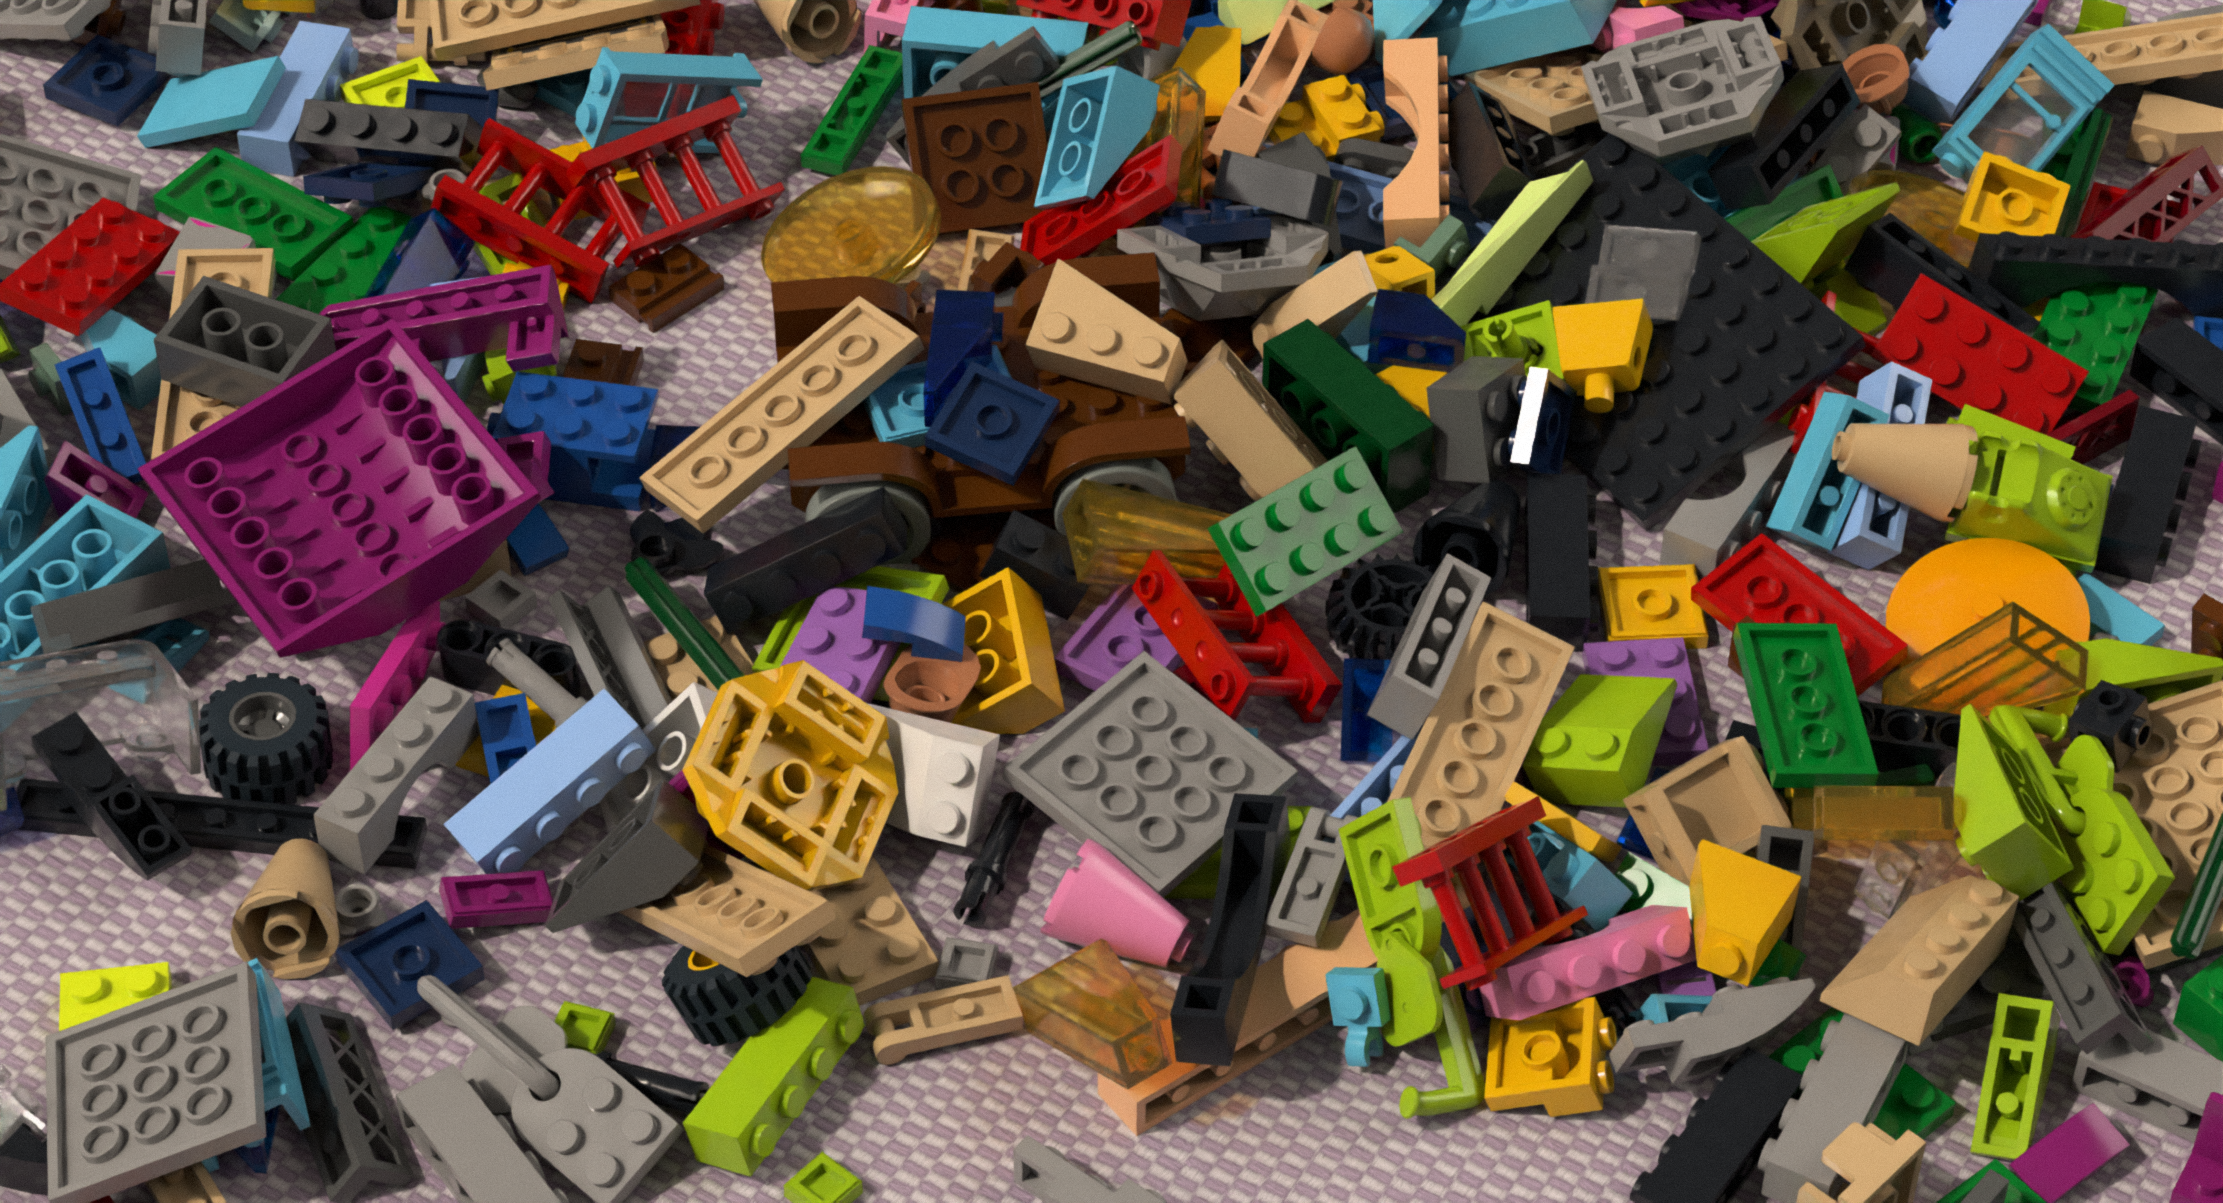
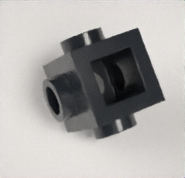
(2116, 718)

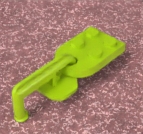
(2114, 859)
(1405, 937)

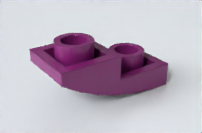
(2069, 1154)

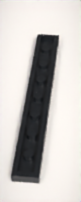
(215, 822)

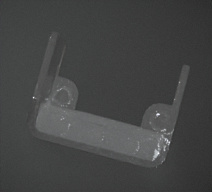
(117, 688)

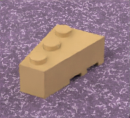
(1103, 339)

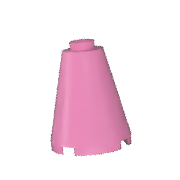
(1116, 905)

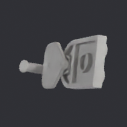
(559, 1096)

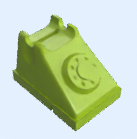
(2034, 499)

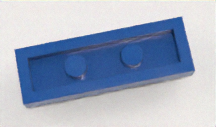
(101, 413)

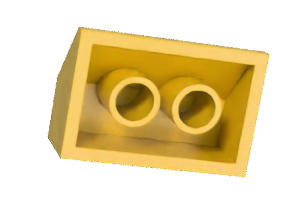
(1015, 653)

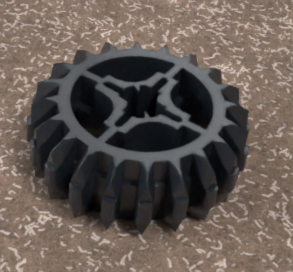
(1389, 595)

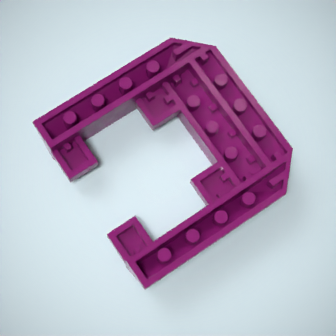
(472, 317)

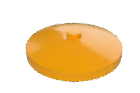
(1973, 580)

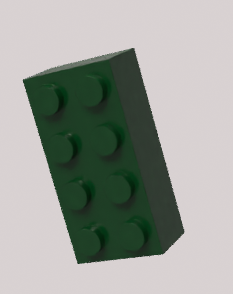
(1347, 407)

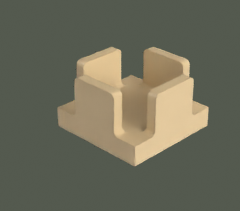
(1873, 1164)

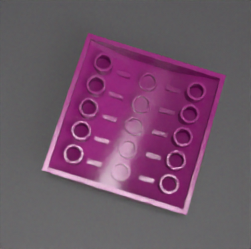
(344, 495)

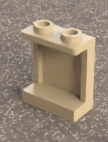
(1709, 798)

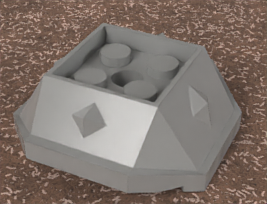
(1687, 88)
(1231, 275)

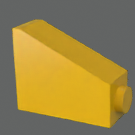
(1214, 62)
(1738, 910)

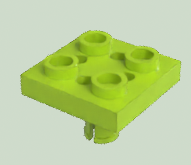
(1517, 336)

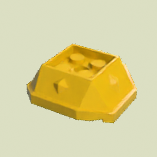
(828, 751)

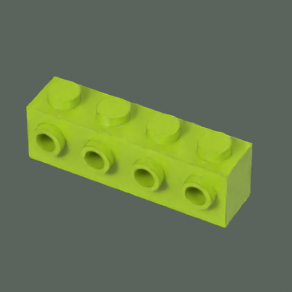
(773, 1079)

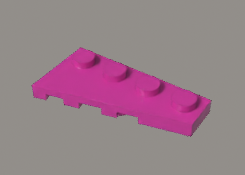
(394, 679)

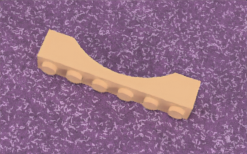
(1270, 82)
(1414, 91)

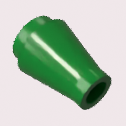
(1918, 134)

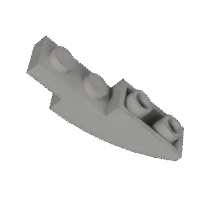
(1705, 1041)
(1054, 1180)

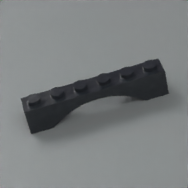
(2038, 266)
(1218, 986)

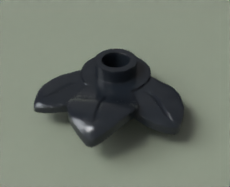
(671, 544)

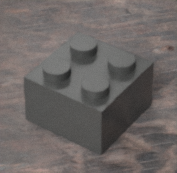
(1474, 416)

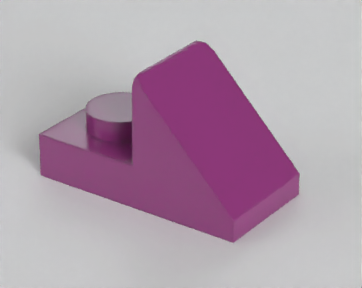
(78, 474)

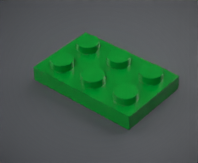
(1911, 1101)

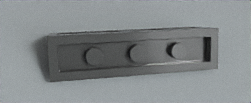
(128, 606)
(612, 652)
(2077, 970)
(337, 1132)

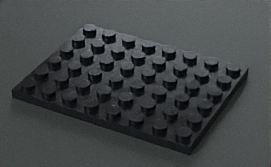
(1712, 379)

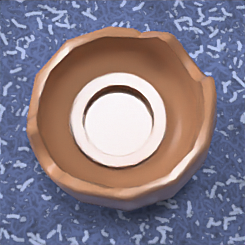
(1343, 42)

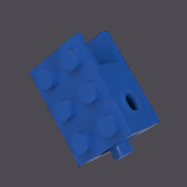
(594, 435)

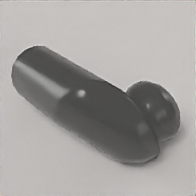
(516, 95)

